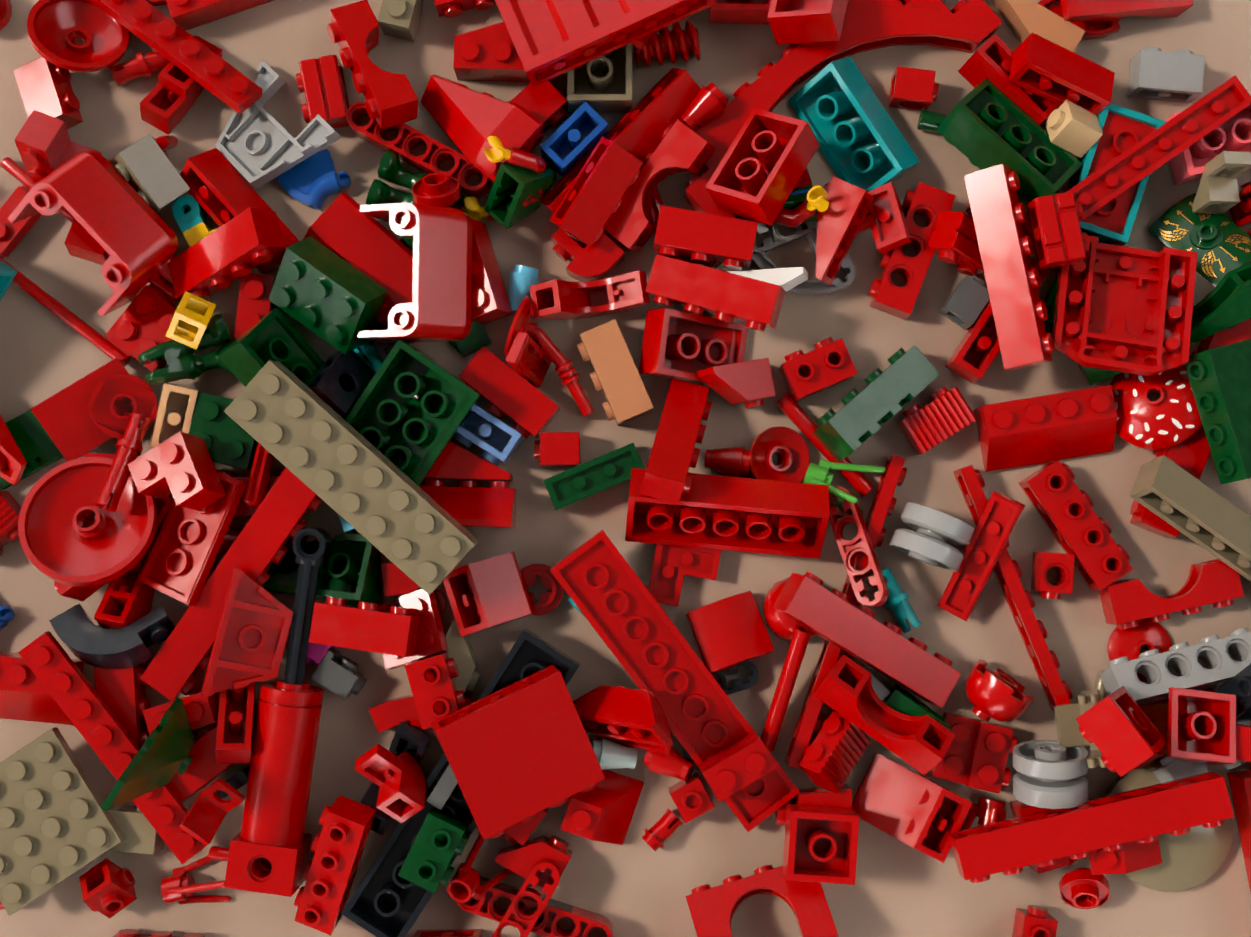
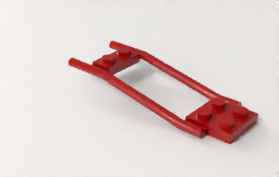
(138, 327)

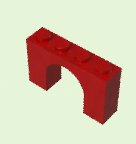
(714, 907)

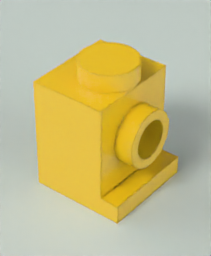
(190, 320)

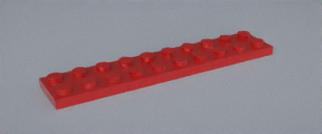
(667, 666)

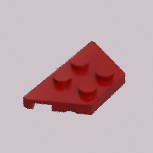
(247, 638)

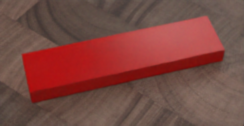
(981, 555)

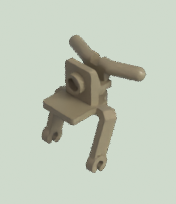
(1068, 726)

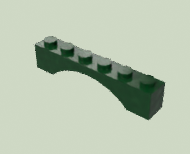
(1220, 310)

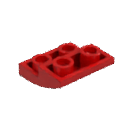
(729, 632)

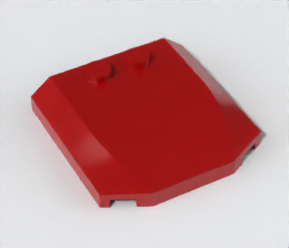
(1126, 308)

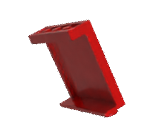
(519, 751)

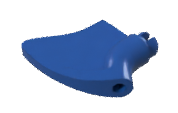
(314, 180)

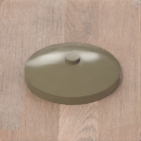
(1186, 857)

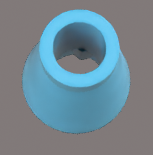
(519, 284)

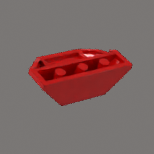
(625, 717)

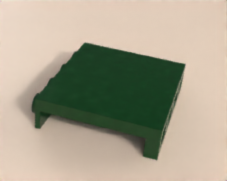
(1223, 398)

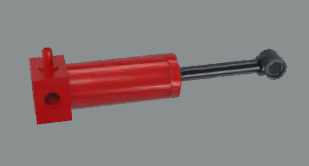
(272, 840)

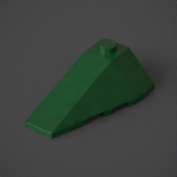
(349, 572)

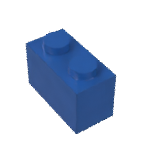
(574, 139)

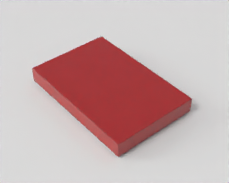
(68, 415)

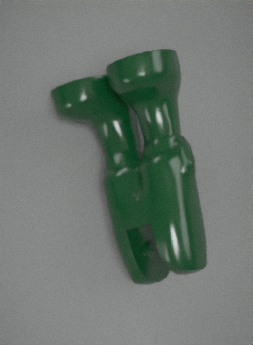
(392, 172)
(181, 358)

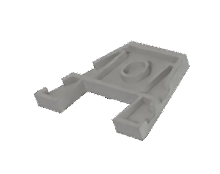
(261, 145)

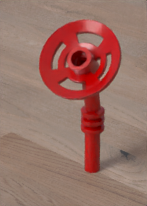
(524, 323)

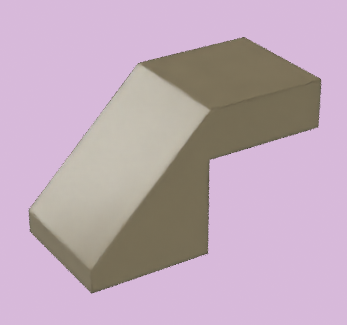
(1219, 183)

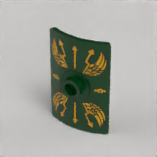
(1215, 237)

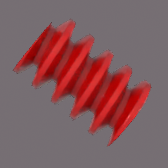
(670, 44)

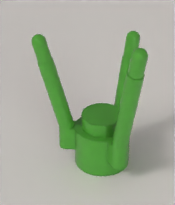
(820, 475)

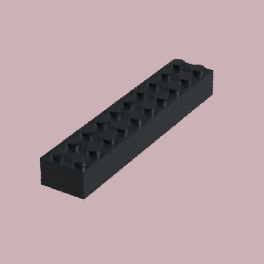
(383, 900)

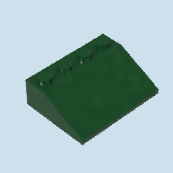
(411, 409)

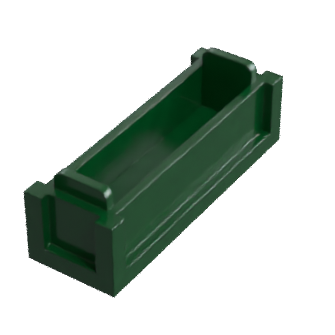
(593, 476)

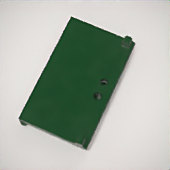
(33, 443)

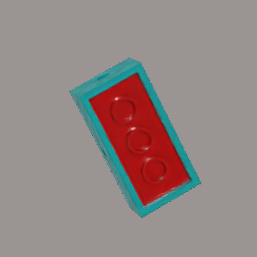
(1120, 131)

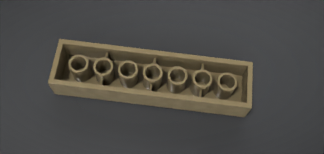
(351, 475)

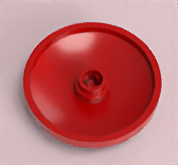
(76, 539)

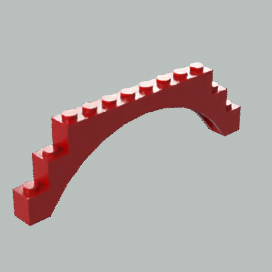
(865, 28)

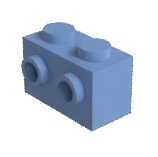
(490, 434)

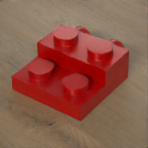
(977, 754)

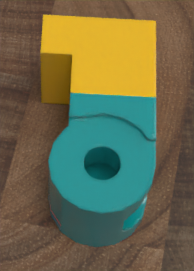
(191, 219)

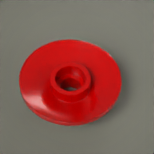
(791, 453)
(1128, 641)

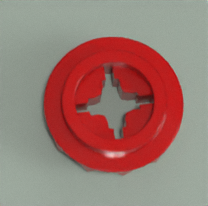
(549, 600)

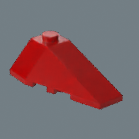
(475, 116)

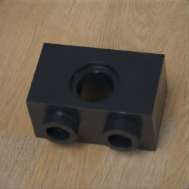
(341, 381)

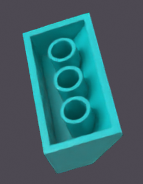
(853, 127)

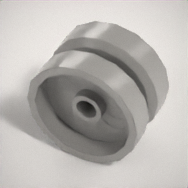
(932, 534)
(1050, 774)

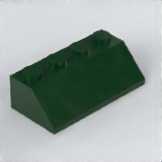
(998, 132)
(272, 340)

